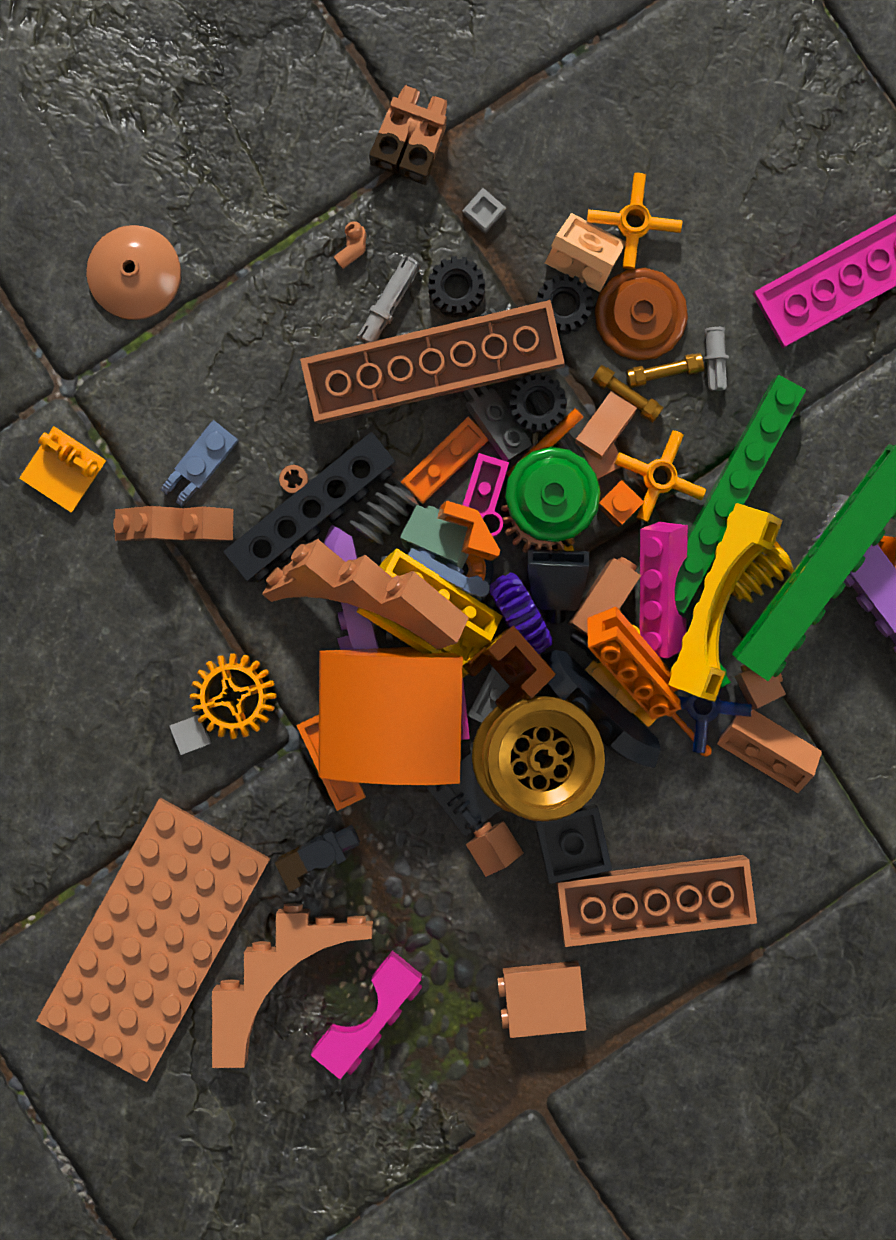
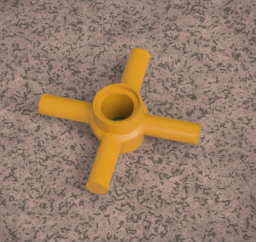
(635, 208)
(664, 463)

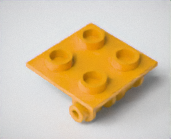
(62, 468)

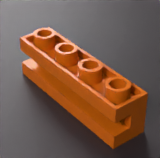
(632, 662)

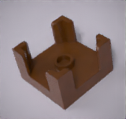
(515, 663)

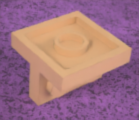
(585, 252)

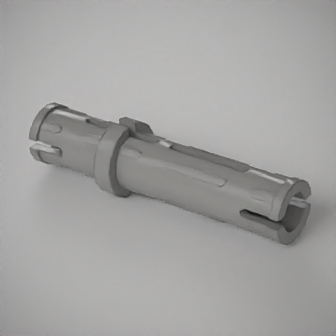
(382, 312)

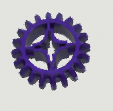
(520, 611)

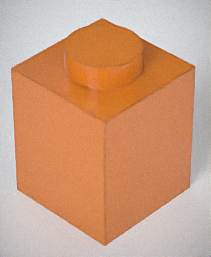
(620, 503)

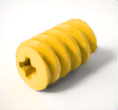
(761, 572)

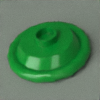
(552, 494)

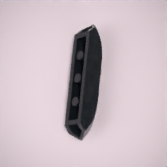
(615, 724)

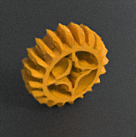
(228, 682)

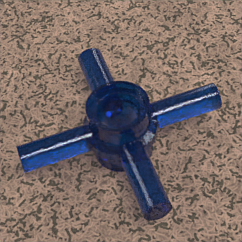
(702, 720)

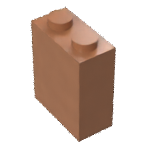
(607, 591)
(542, 999)

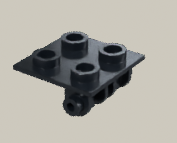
(465, 801)

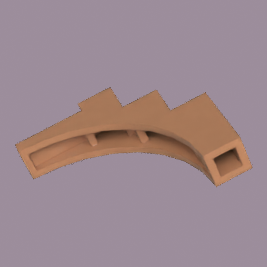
(362, 583)
(296, 939)

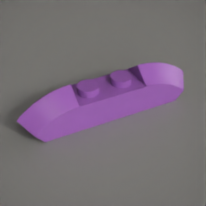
(360, 629)

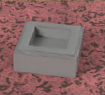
(484, 210)
(190, 734)

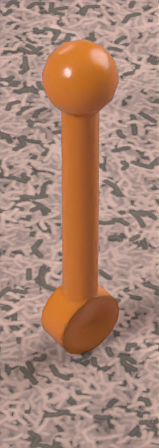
(688, 731)

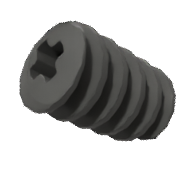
(385, 512)

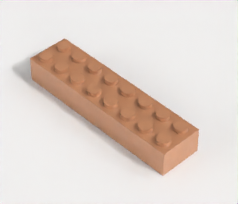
(433, 362)

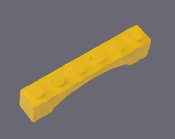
(698, 664)

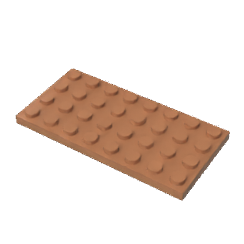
(153, 939)

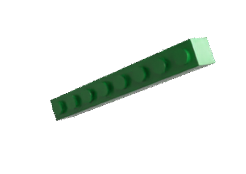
(735, 483)
(822, 571)

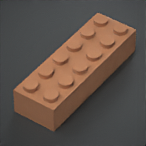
(656, 900)

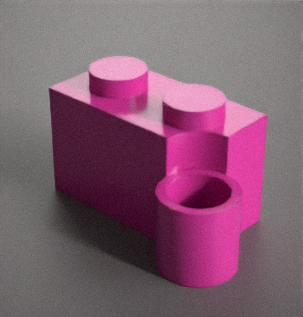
(486, 487)

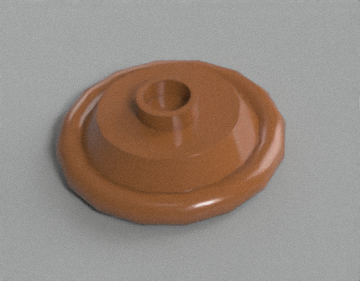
(641, 314)

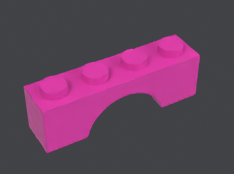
(661, 556)
(342, 1045)

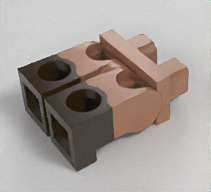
(414, 125)

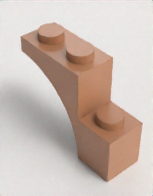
(173, 523)

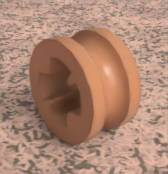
(285, 484)

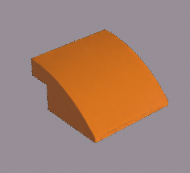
(390, 716)

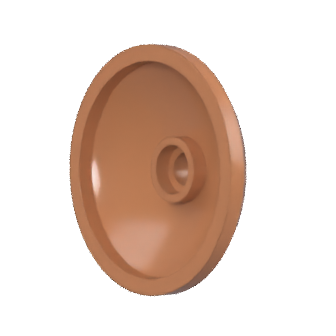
(145, 289)

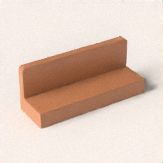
(771, 750)

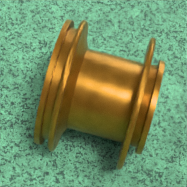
(580, 760)

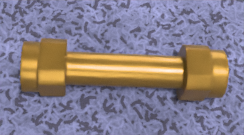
(691, 365)
(605, 378)

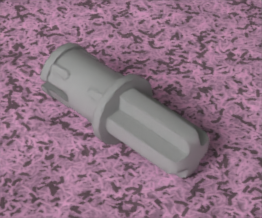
(716, 358)

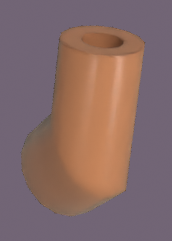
(354, 244)

